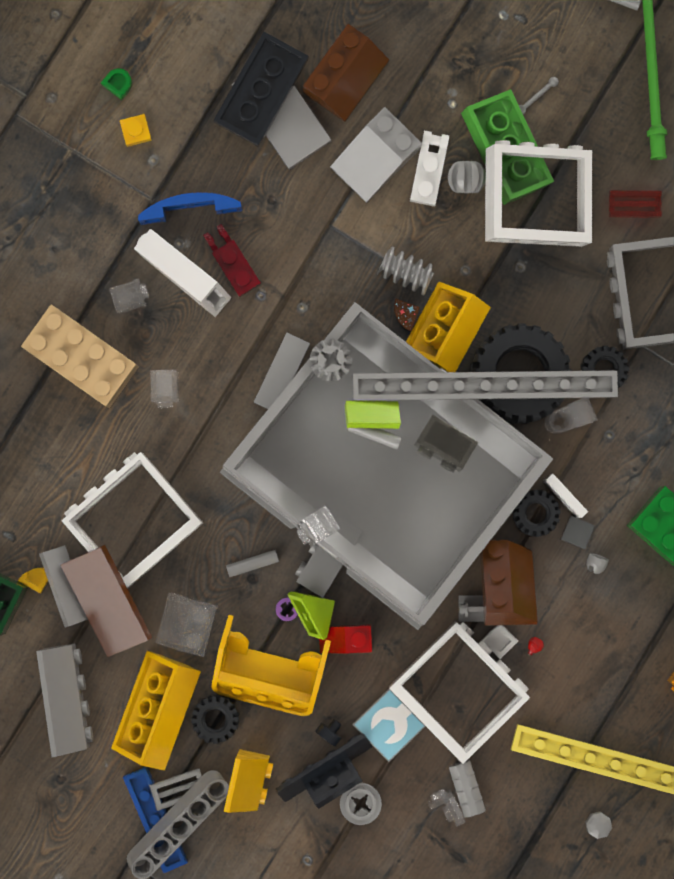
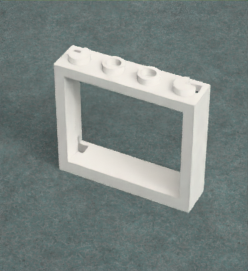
(493, 195)
(112, 480)
(498, 667)

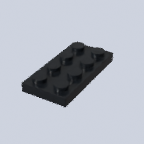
(261, 89)

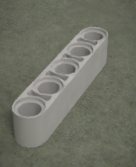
(176, 836)

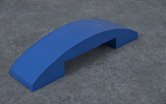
(156, 212)

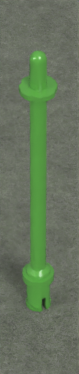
(656, 132)

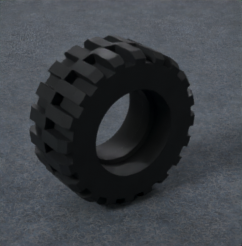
(528, 339)

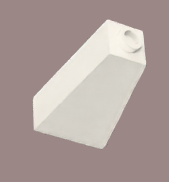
(182, 272)

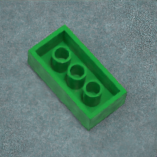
(656, 523)

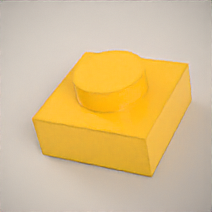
(135, 130)

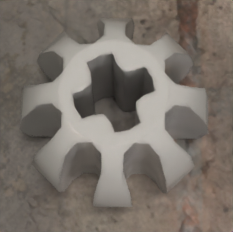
(466, 177)

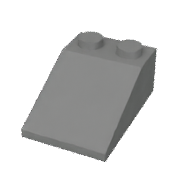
(376, 154)

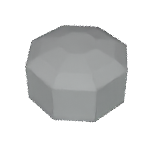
(598, 825)

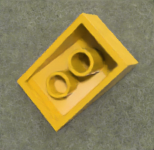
(247, 782)

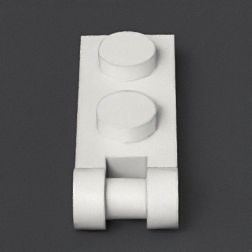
(429, 169)

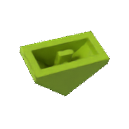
(313, 612)

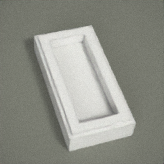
(565, 496)

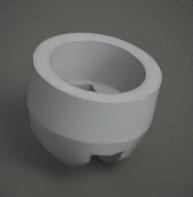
(596, 563)

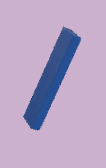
(138, 787)

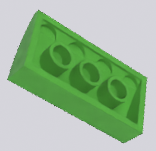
(499, 120)

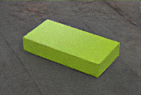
(372, 414)

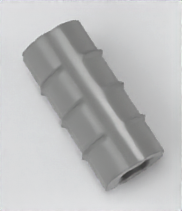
(467, 788)

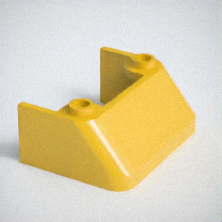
(267, 678)

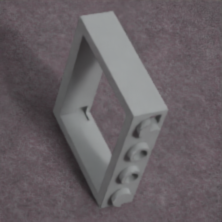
(618, 286)

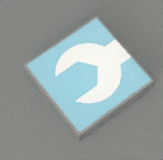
(389, 725)

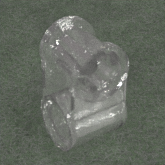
(574, 416)

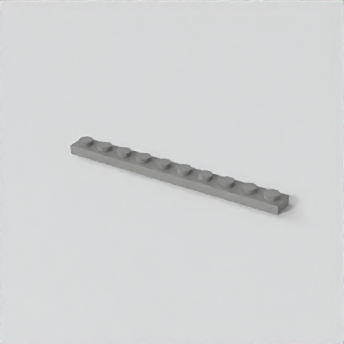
(484, 385)

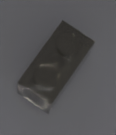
(445, 444)

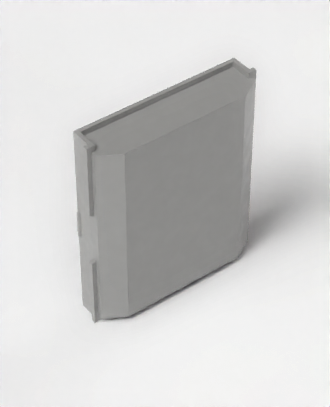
(414, 514)

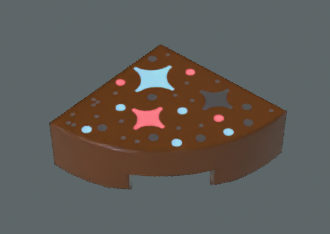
(405, 314)

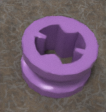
(279, 609)

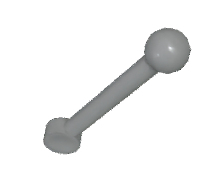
(553, 82)

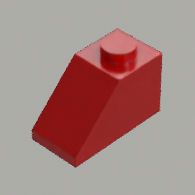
(348, 639)

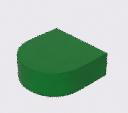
(118, 82)

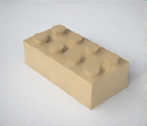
(80, 356)

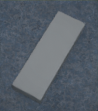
(282, 369)
(65, 598)

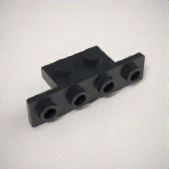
(329, 776)

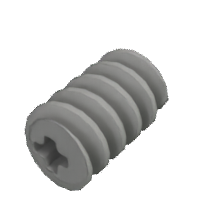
(406, 270)

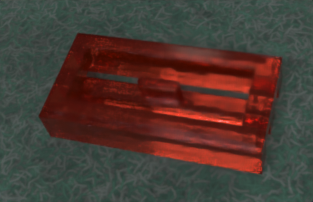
(635, 194)

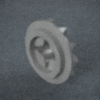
(332, 372)
(361, 816)

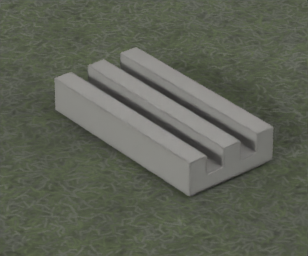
(156, 796)

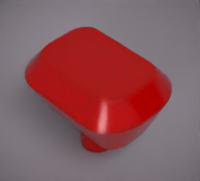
(535, 645)

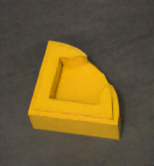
(35, 579)

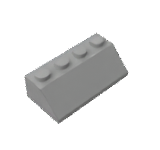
(64, 699)

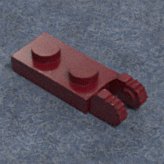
(233, 263)

